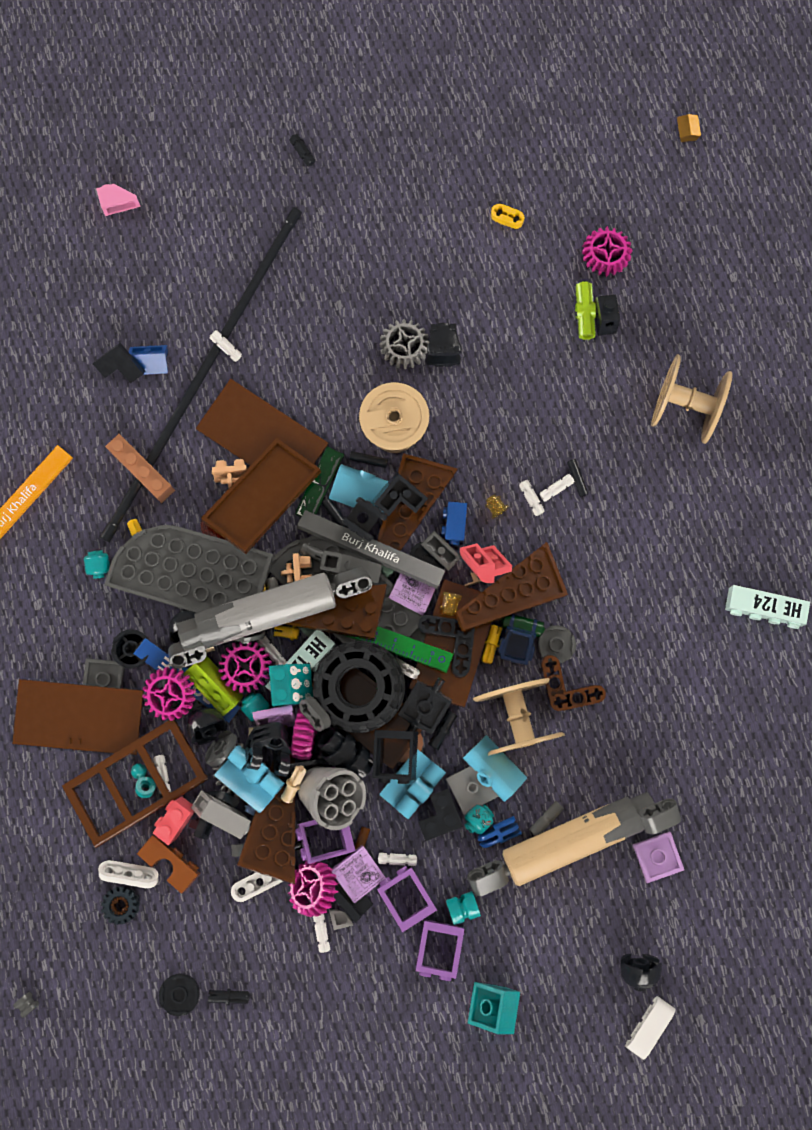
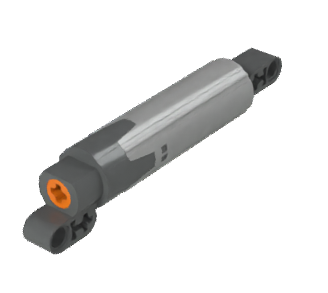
(262, 612)

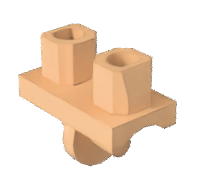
(228, 474)
(299, 563)

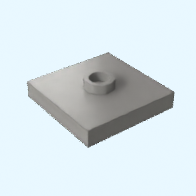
(469, 790)

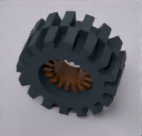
(128, 912)

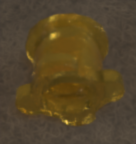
(496, 506)
(450, 603)

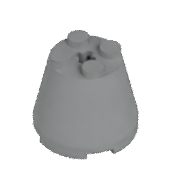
(332, 796)

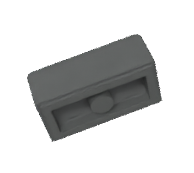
(441, 550)

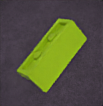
(213, 688)

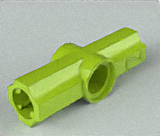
(585, 310)

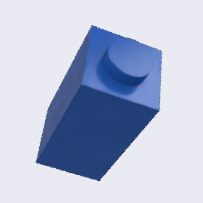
(455, 523)

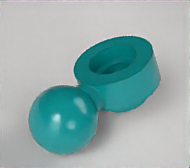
(139, 772)

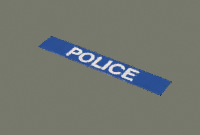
(159, 660)

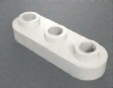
(118, 873)
(251, 886)

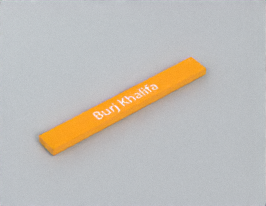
(32, 488)

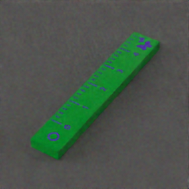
(411, 649)

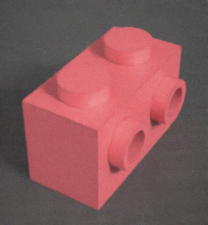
(174, 821)

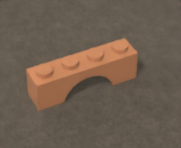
(140, 468)

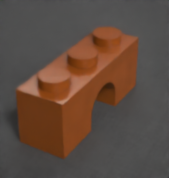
(183, 872)

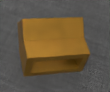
(688, 127)

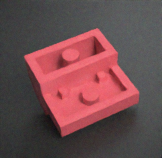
(485, 562)

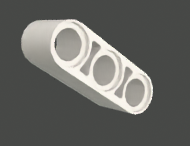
(651, 1028)

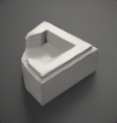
(340, 919)

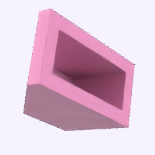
(116, 199)

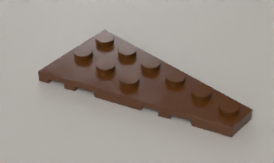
(431, 480)
(352, 616)

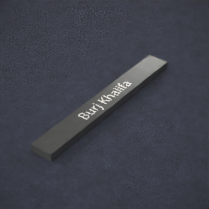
(371, 549)

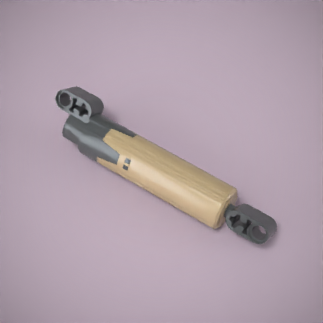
(575, 841)

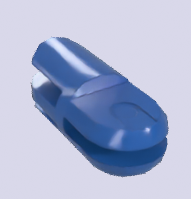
(500, 833)

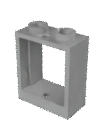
(221, 815)

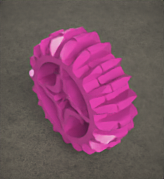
(621, 249)
(238, 673)
(164, 708)
(303, 738)
(317, 890)

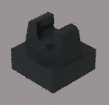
(201, 827)

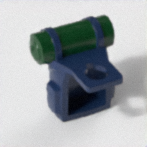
(519, 638)

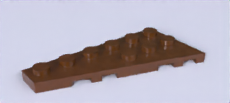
(527, 586)
(271, 839)

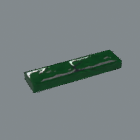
(319, 487)

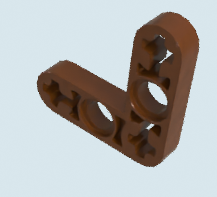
(560, 691)

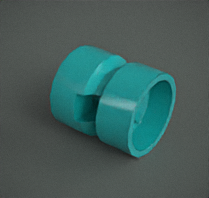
(463, 908)

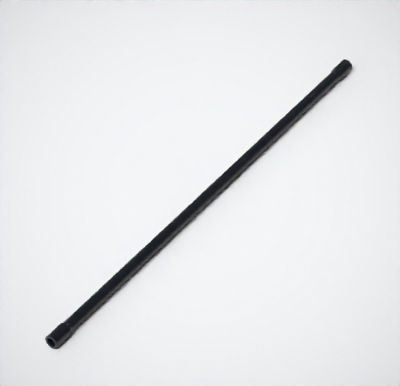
(290, 222)

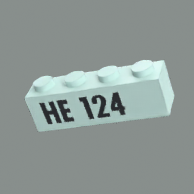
(767, 606)
(311, 651)

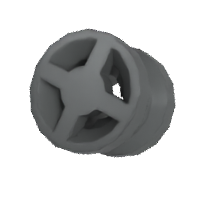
(26, 1004)

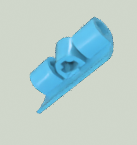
(353, 484)
(495, 769)
(251, 785)
(408, 797)

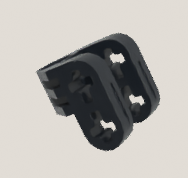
(274, 737)

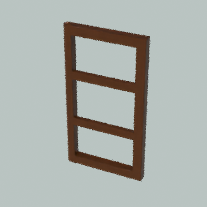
(101, 768)

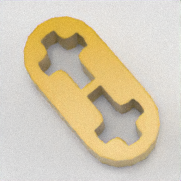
(507, 216)

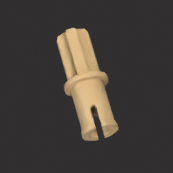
(293, 784)

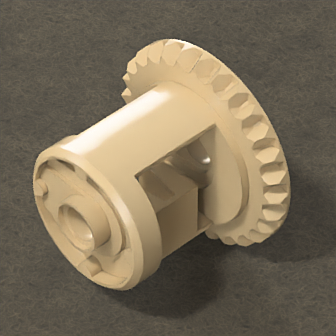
(394, 416)

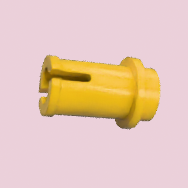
(287, 632)

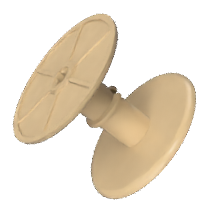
(693, 399)
(518, 714)

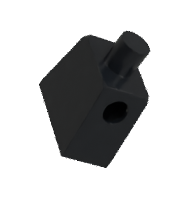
(607, 311)

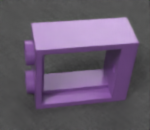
(346, 838)
(417, 916)
(442, 928)

